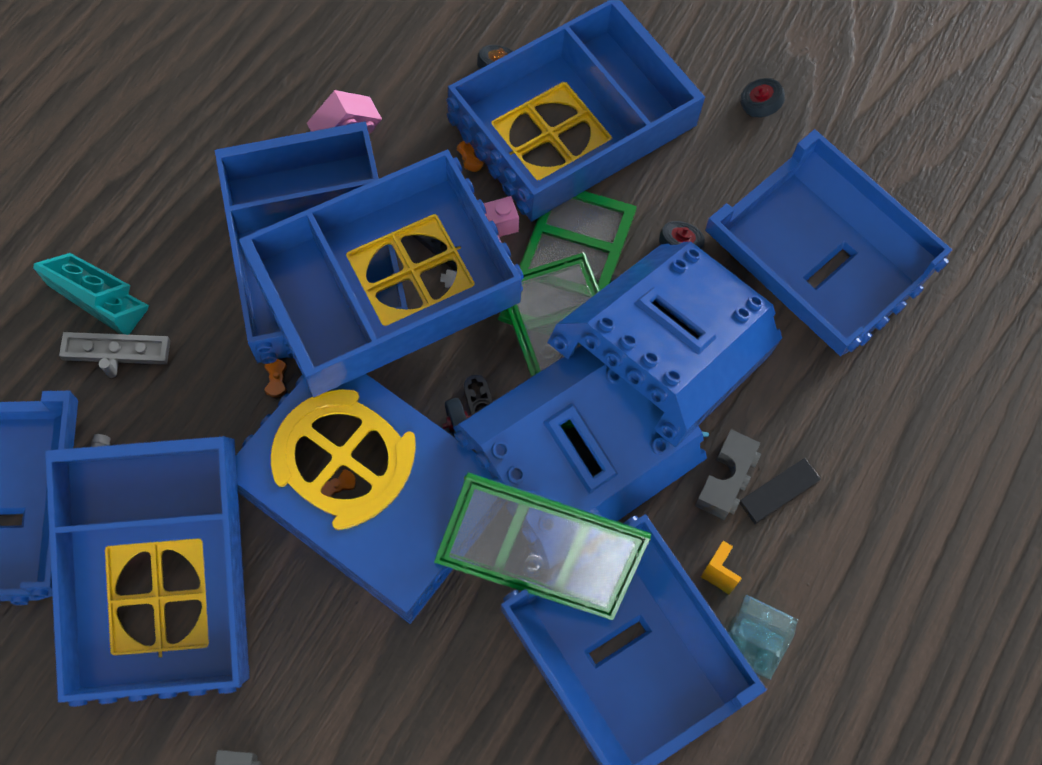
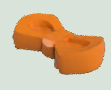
(470, 161)
(276, 386)
(345, 481)

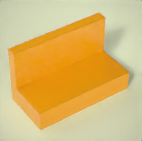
(718, 574)

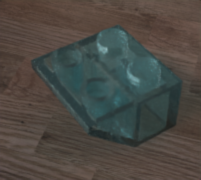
(762, 634)

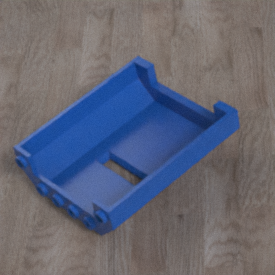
(805, 219)
(659, 356)
(25, 435)
(528, 450)
(657, 687)

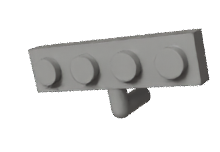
(114, 349)

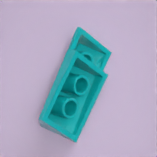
(93, 291)

